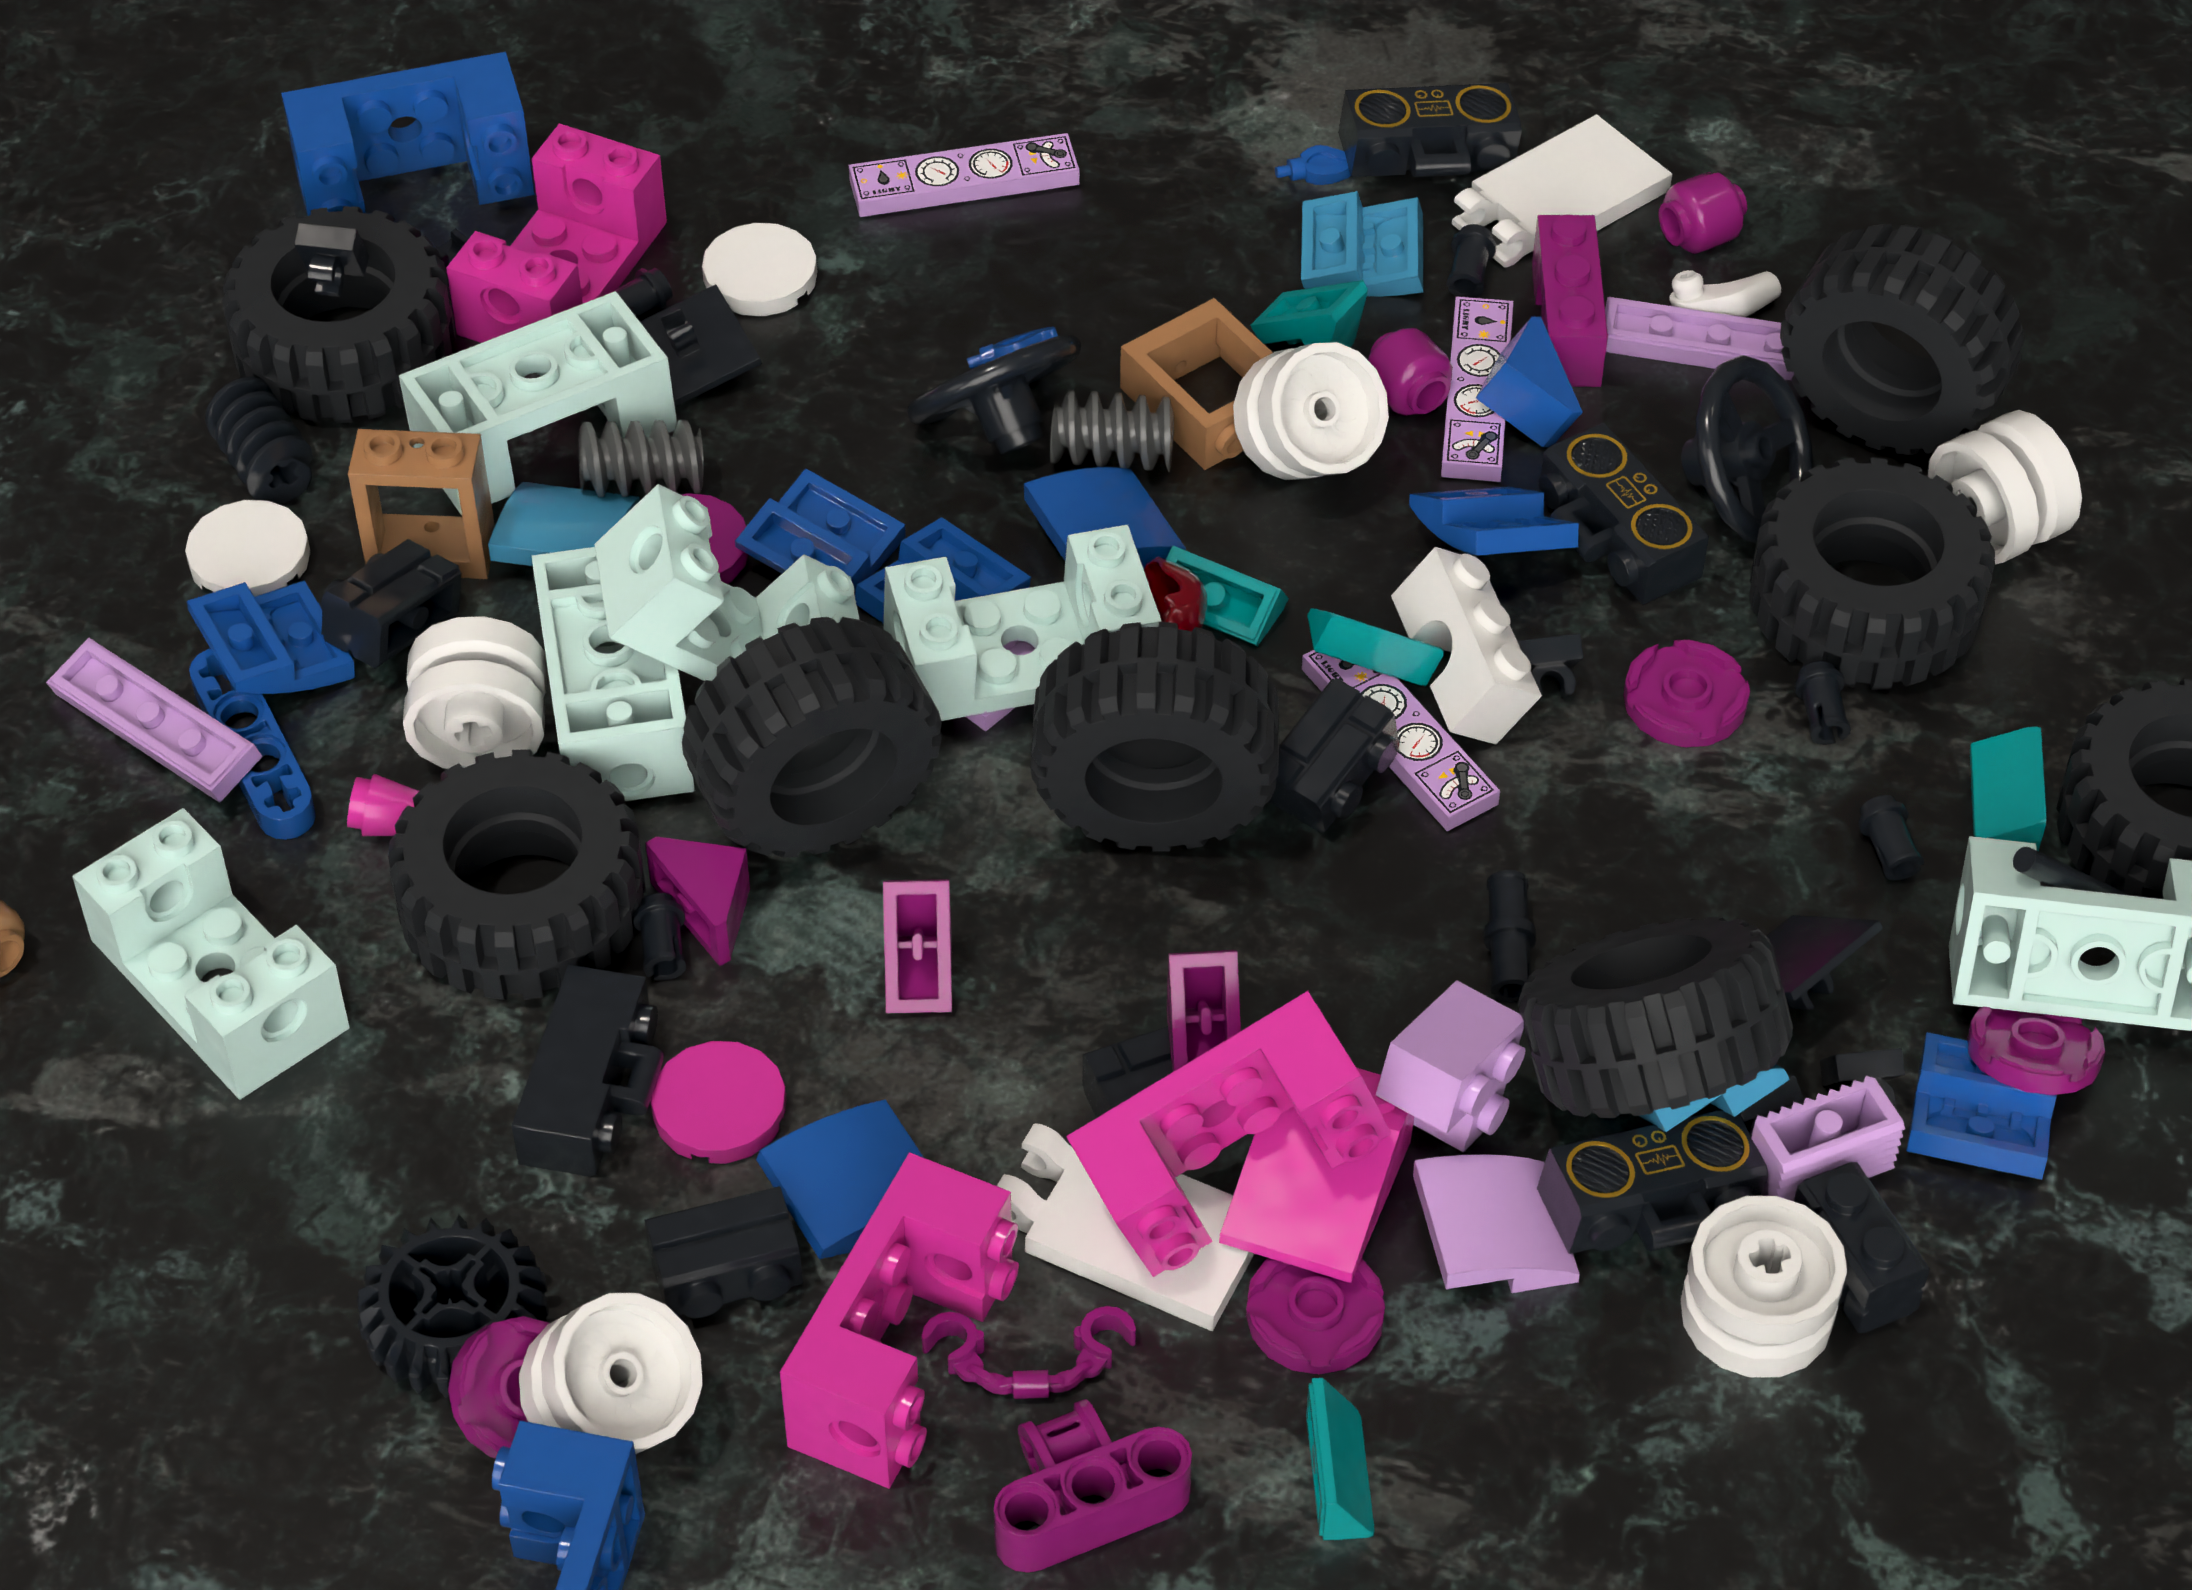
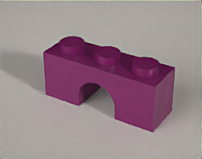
(1571, 294)

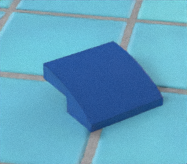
(1100, 500)
(1493, 520)
(825, 525)
(973, 566)
(270, 639)
(1975, 1118)
(838, 1172)

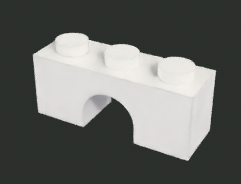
(1487, 675)

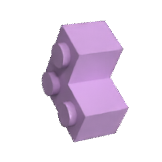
(1455, 1066)

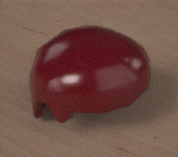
(1177, 593)

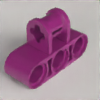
(1076, 1460)

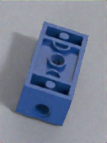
(461, 115)
(571, 1503)

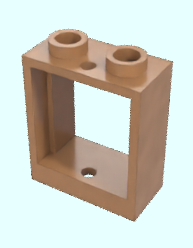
(1177, 348)
(441, 462)

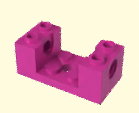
(591, 227)
(1209, 1105)
(928, 1238)

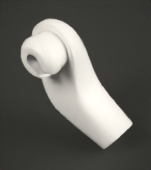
(1730, 298)

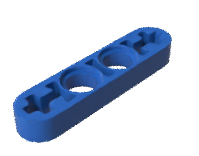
(269, 740)

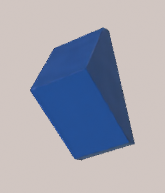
(1531, 386)

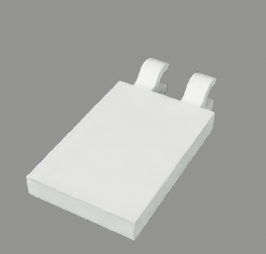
(1575, 173)
(1082, 1237)

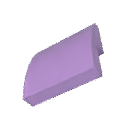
(1491, 1222)

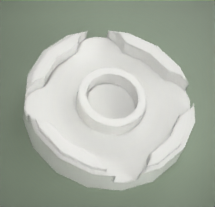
(760, 268)
(248, 544)

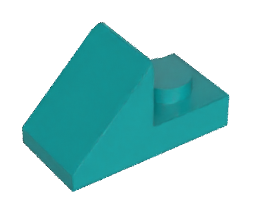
(1314, 315)

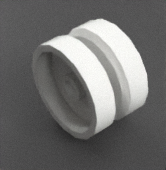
(1311, 411)
(2015, 479)
(474, 691)
(1763, 1286)
(614, 1371)

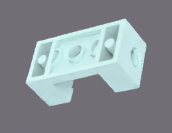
(584, 360)
(669, 597)
(962, 641)
(608, 700)
(170, 917)
(2023, 944)

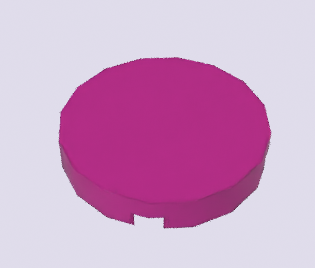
(718, 1101)

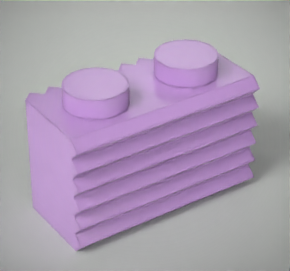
(1828, 1133)

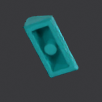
(1234, 600)
(1373, 647)
(2009, 786)
(1338, 1464)

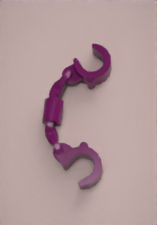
(1029, 1383)

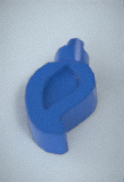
(1317, 166)
(1011, 344)

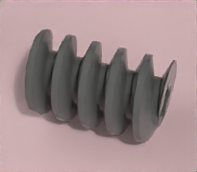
(1112, 431)
(640, 457)

